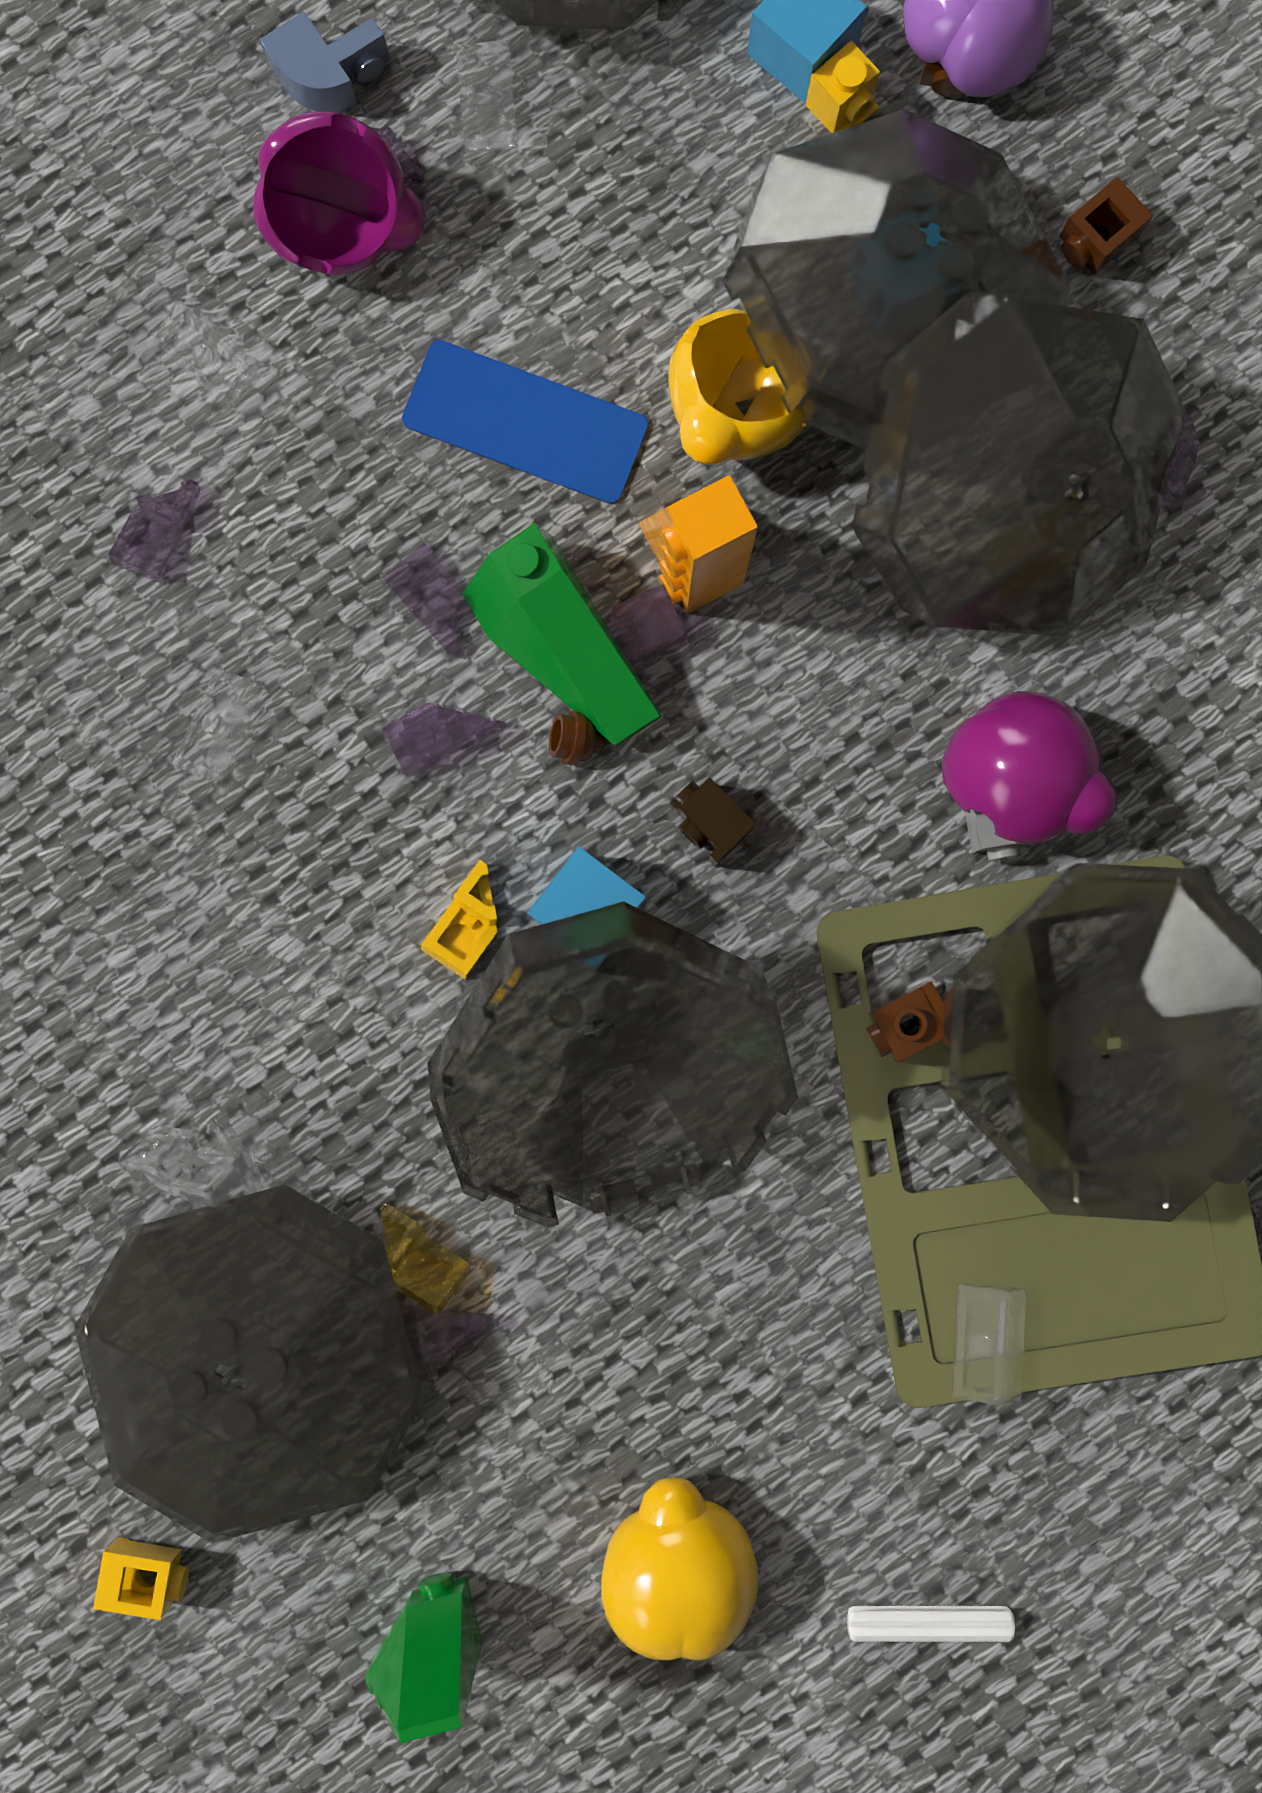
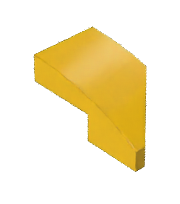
(465, 926)

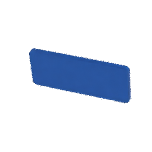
(525, 421)

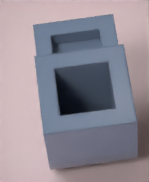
(320, 73)

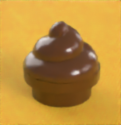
(574, 738)

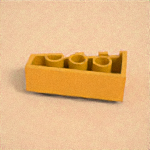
(702, 544)

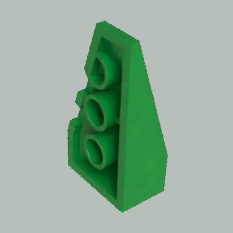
(552, 629)
(428, 1660)

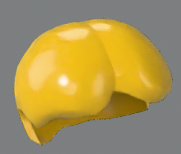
(713, 371)
(679, 1575)

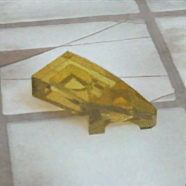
(419, 1263)

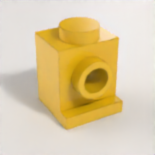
(844, 89)
(126, 1592)

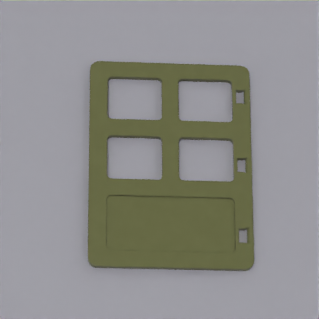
(1099, 1290)

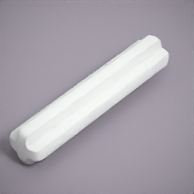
(930, 1624)

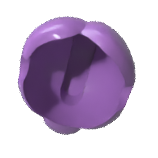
(980, 42)

